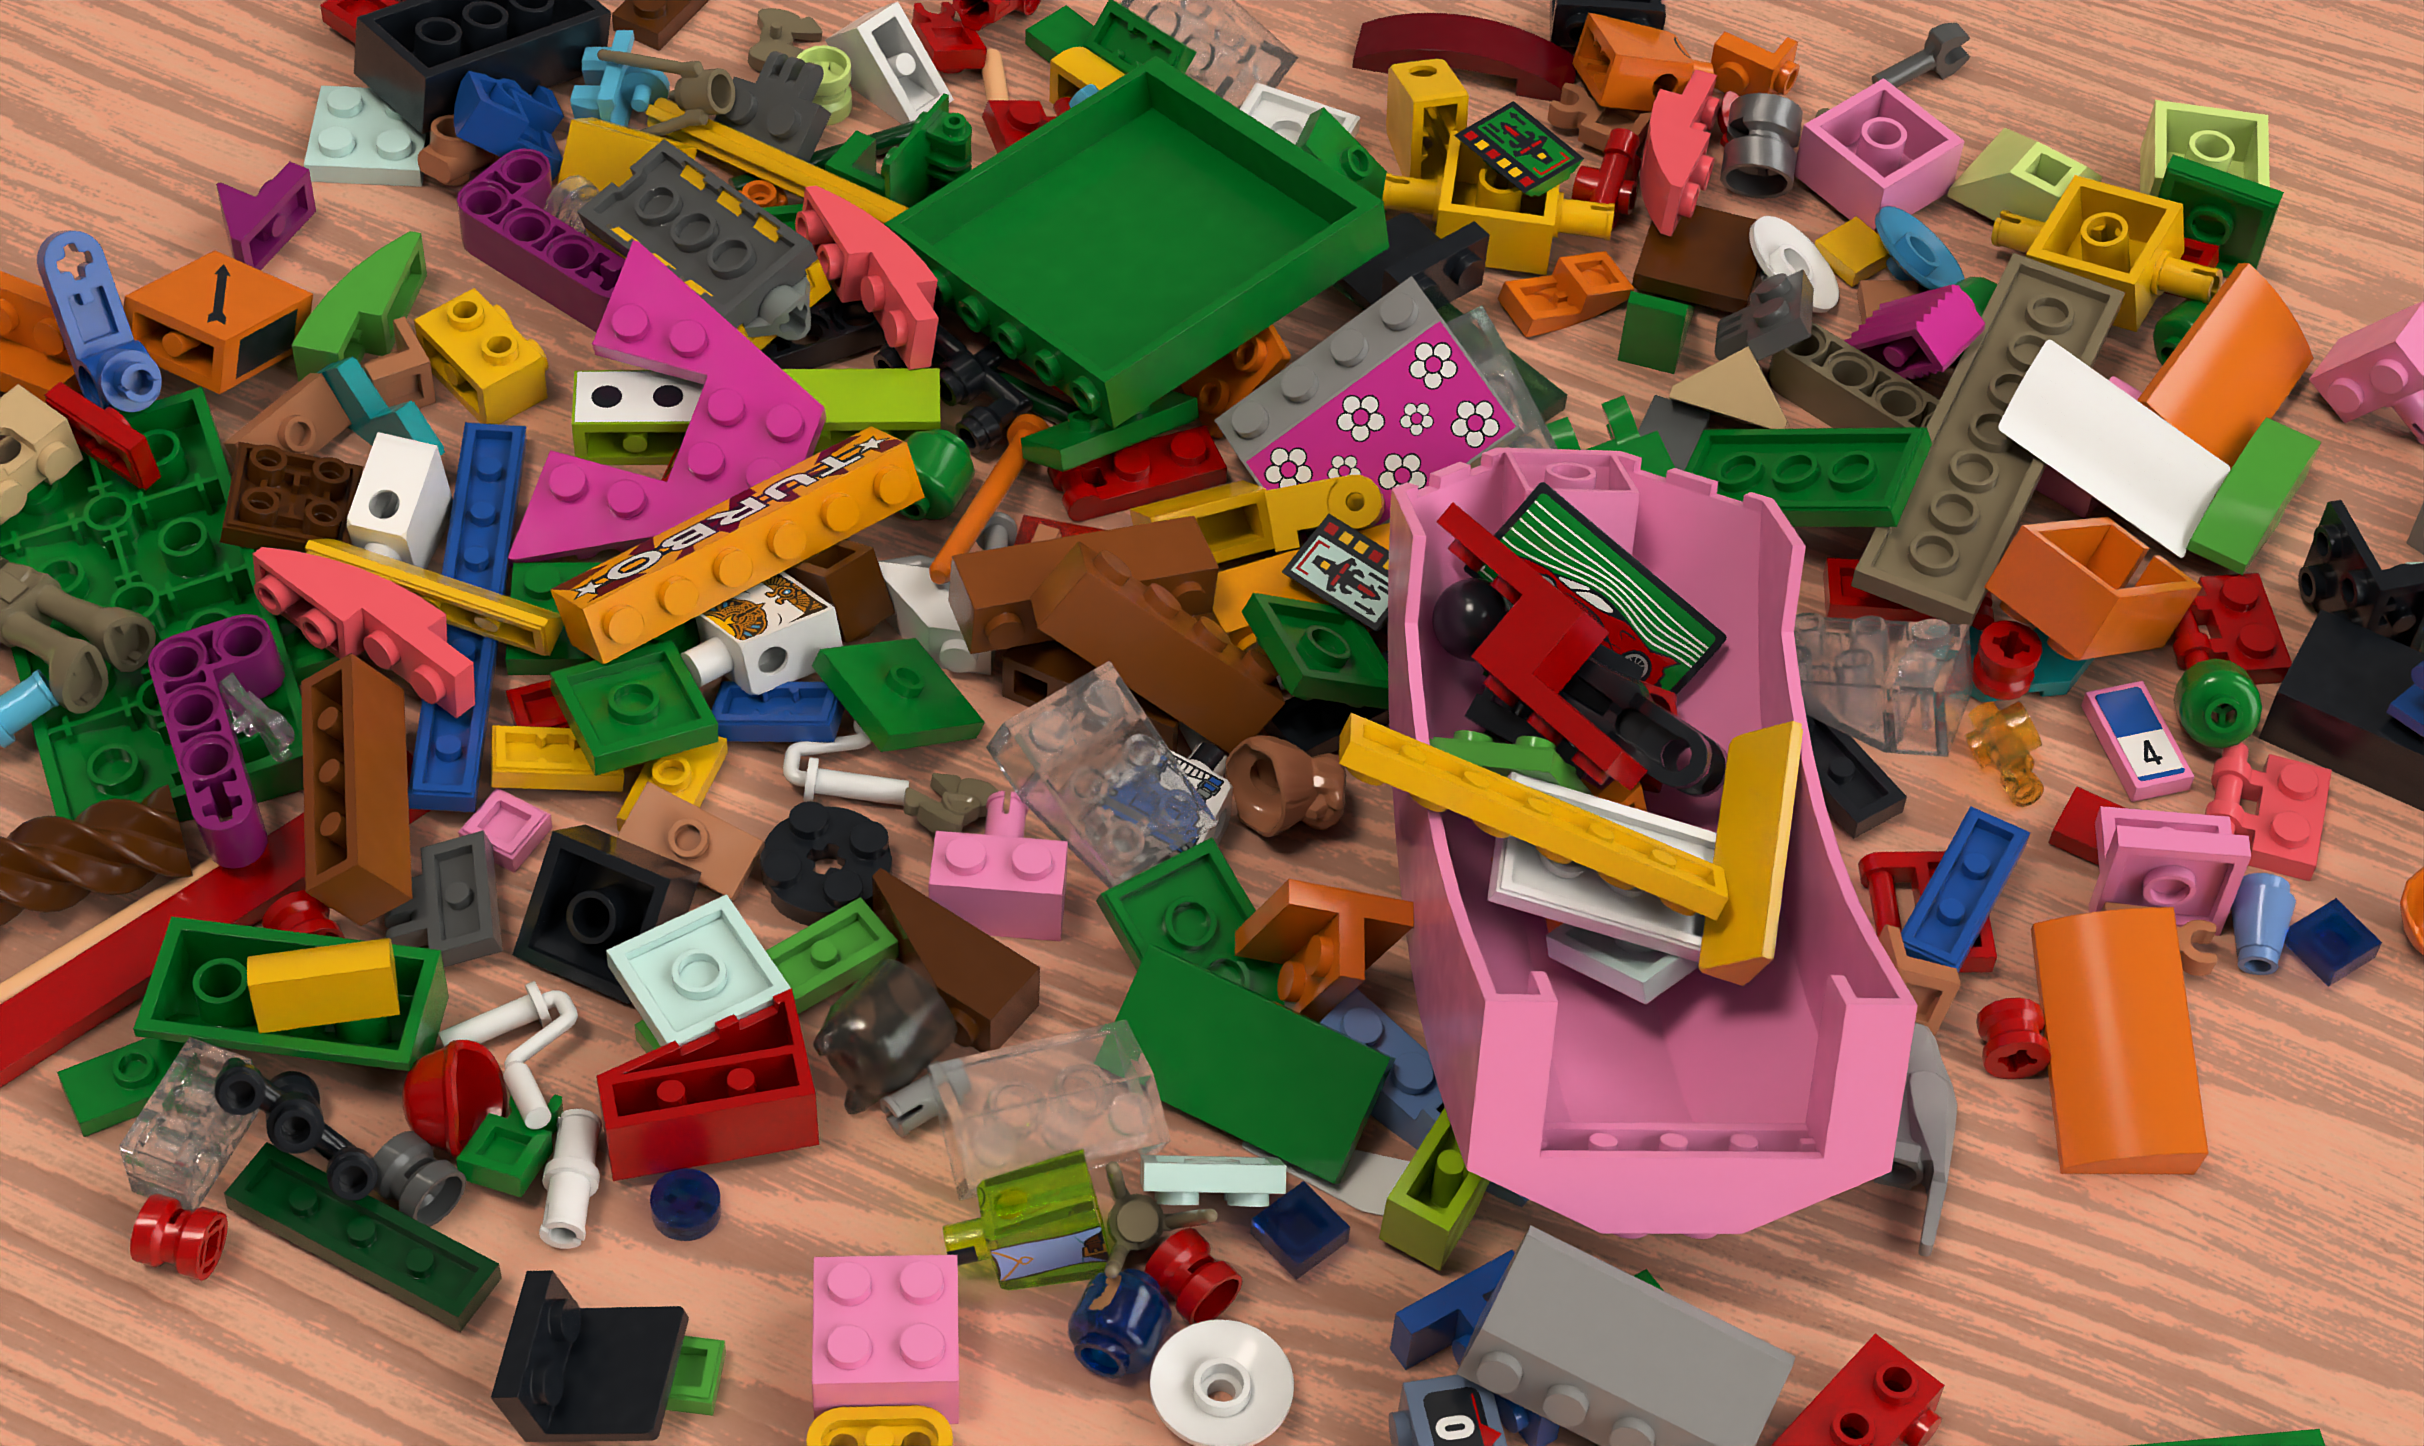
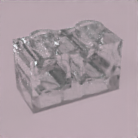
(182, 1131)

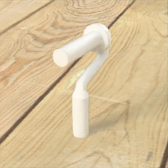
(838, 782)
(510, 1017)

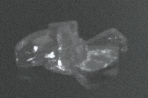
(254, 716)

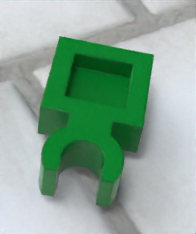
(507, 1152)

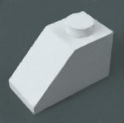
(890, 63)
(925, 614)

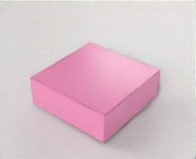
(511, 827)

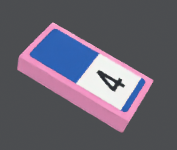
(2137, 741)

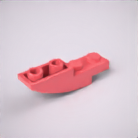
(1675, 151)
(873, 266)
(360, 611)

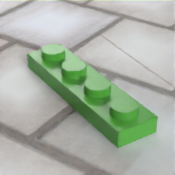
(822, 958)

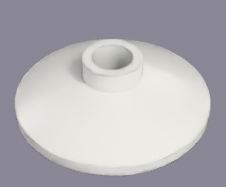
(1787, 250)
(1225, 1359)

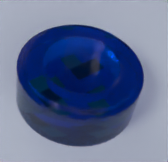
(685, 1204)

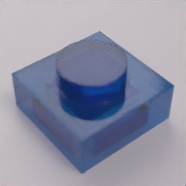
(2332, 942)
(1300, 1230)

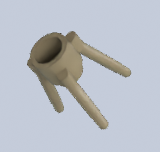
(696, 93)
(1139, 1221)

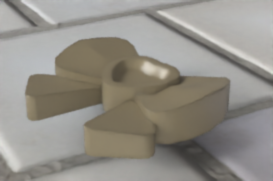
(777, 34)
(960, 804)

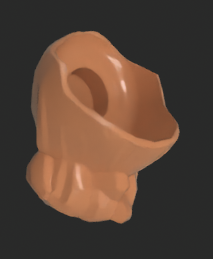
(1282, 785)

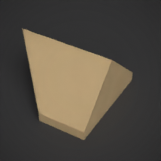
(1734, 391)

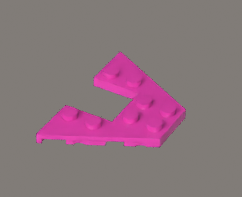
(741, 432)

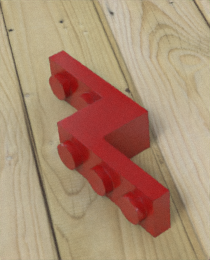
(1539, 650)

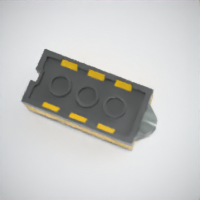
(714, 241)

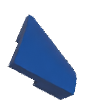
(506, 118)

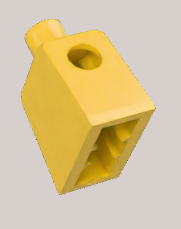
(1421, 103)

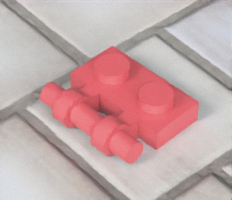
(2287, 814)

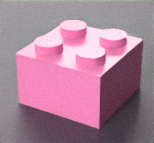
(1878, 154)
(886, 1332)

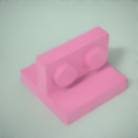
(2169, 862)

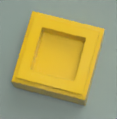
(1853, 251)

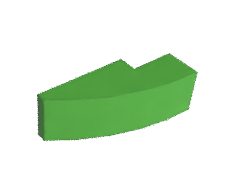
(361, 307)
(2254, 496)

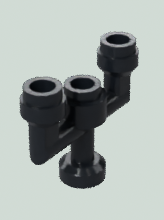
(965, 378)
(296, 1122)

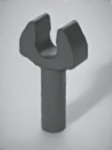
(1940, 54)

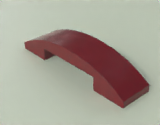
(1467, 45)

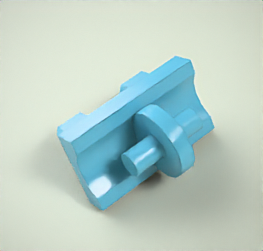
(614, 88)

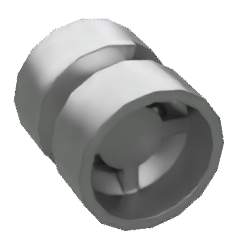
(1761, 145)

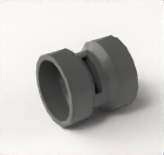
(419, 1182)

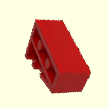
(714, 1098)

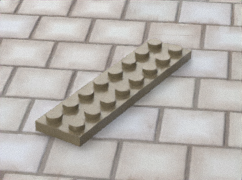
(1974, 474)

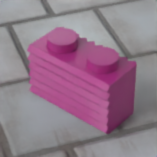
(1920, 331)

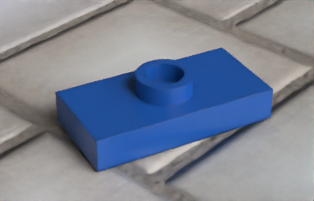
(781, 715)

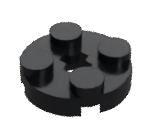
(819, 834)

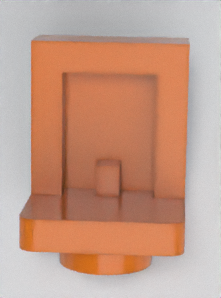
(1751, 69)

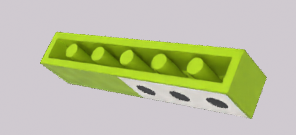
(646, 413)

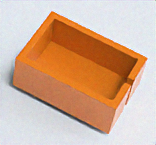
(2072, 587)

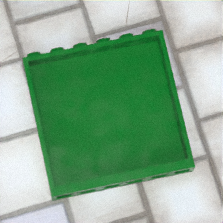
(1140, 239)

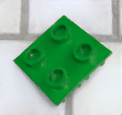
(929, 156)

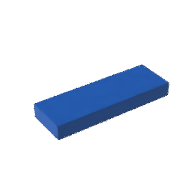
(1963, 889)

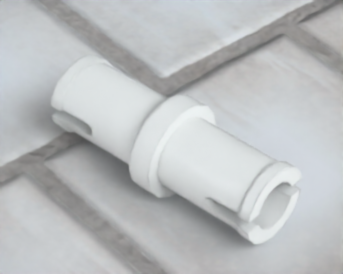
(571, 1179)

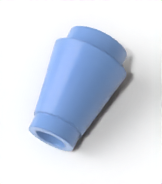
(2261, 921)

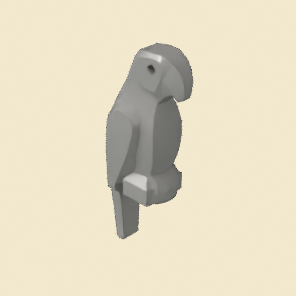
(1925, 1131)

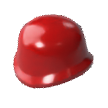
(452, 1094)

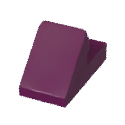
(265, 223)

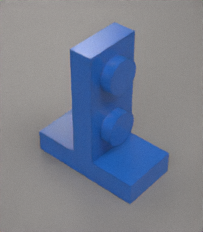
(1449, 1319)

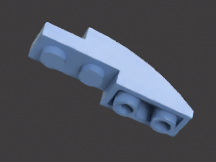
(1410, 1095)

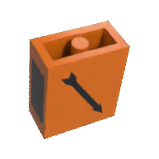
(217, 320)

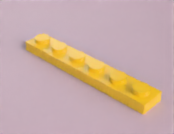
(1511, 808)

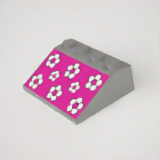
(1372, 400)

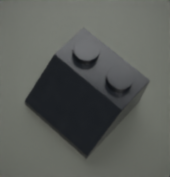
(596, 896)

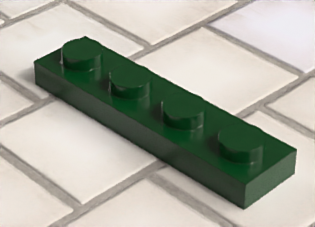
(364, 1237)

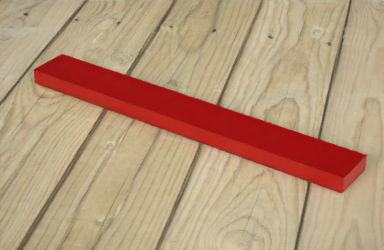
(121, 965)

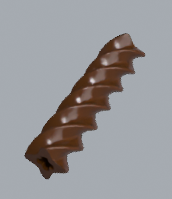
(105, 850)

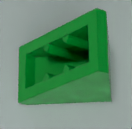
(1654, 332)

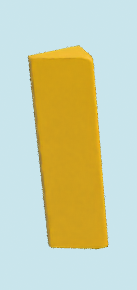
(463, 603)
(1752, 851)

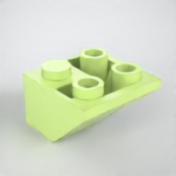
(2017, 177)

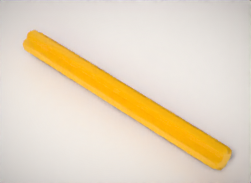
(769, 162)

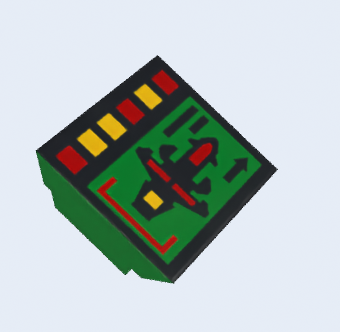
(1521, 149)

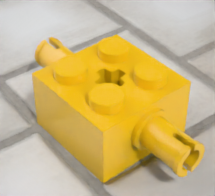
(1517, 223)
(2114, 240)

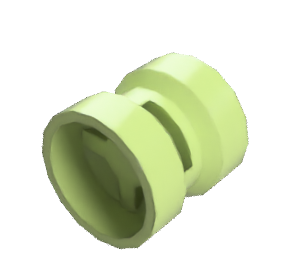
(834, 89)

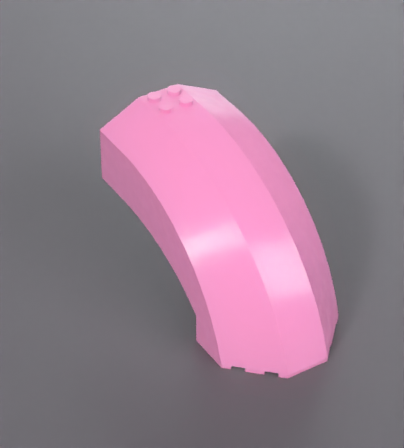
(1716, 1093)

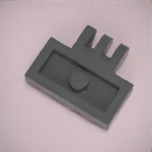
(780, 106)
(1774, 320)
(452, 902)

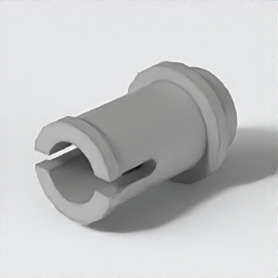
(910, 1106)

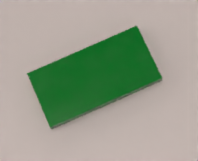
(1818, 472)
(1253, 1064)

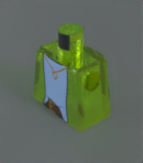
(1036, 1225)

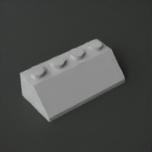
(1619, 1355)

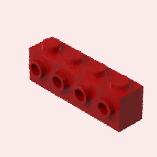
(1871, 1402)

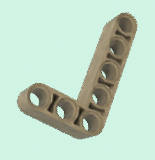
(1847, 385)

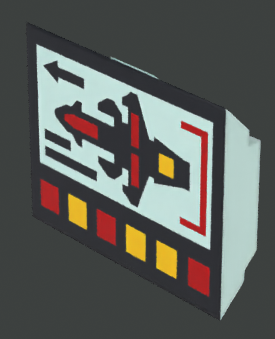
(1345, 571)

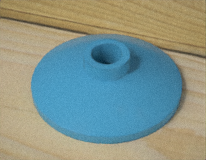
(1915, 250)

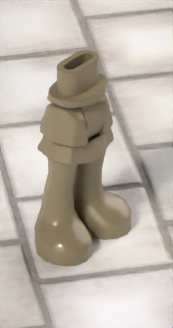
(75, 666)

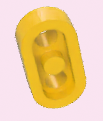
(880, 1427)

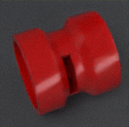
(178, 1236)
(1193, 1276)

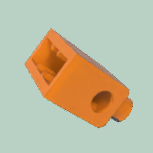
(1631, 62)

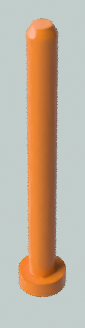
(987, 498)

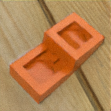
(1575, 292)

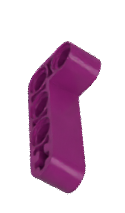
(513, 234)
(198, 721)

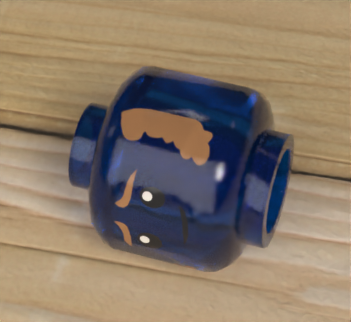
(1119, 1323)

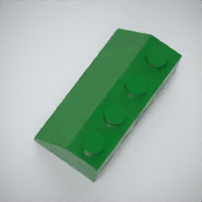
(205, 995)

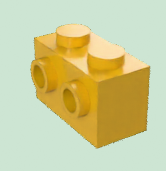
(483, 358)

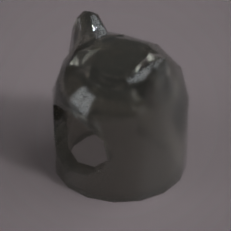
(884, 1033)

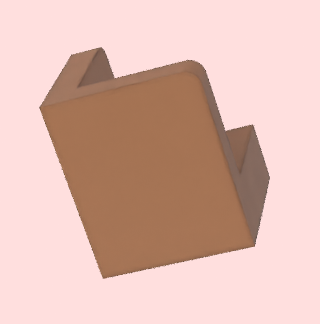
(403, 373)
(1928, 982)

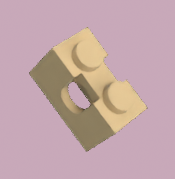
(34, 450)

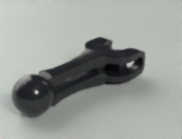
(1635, 722)

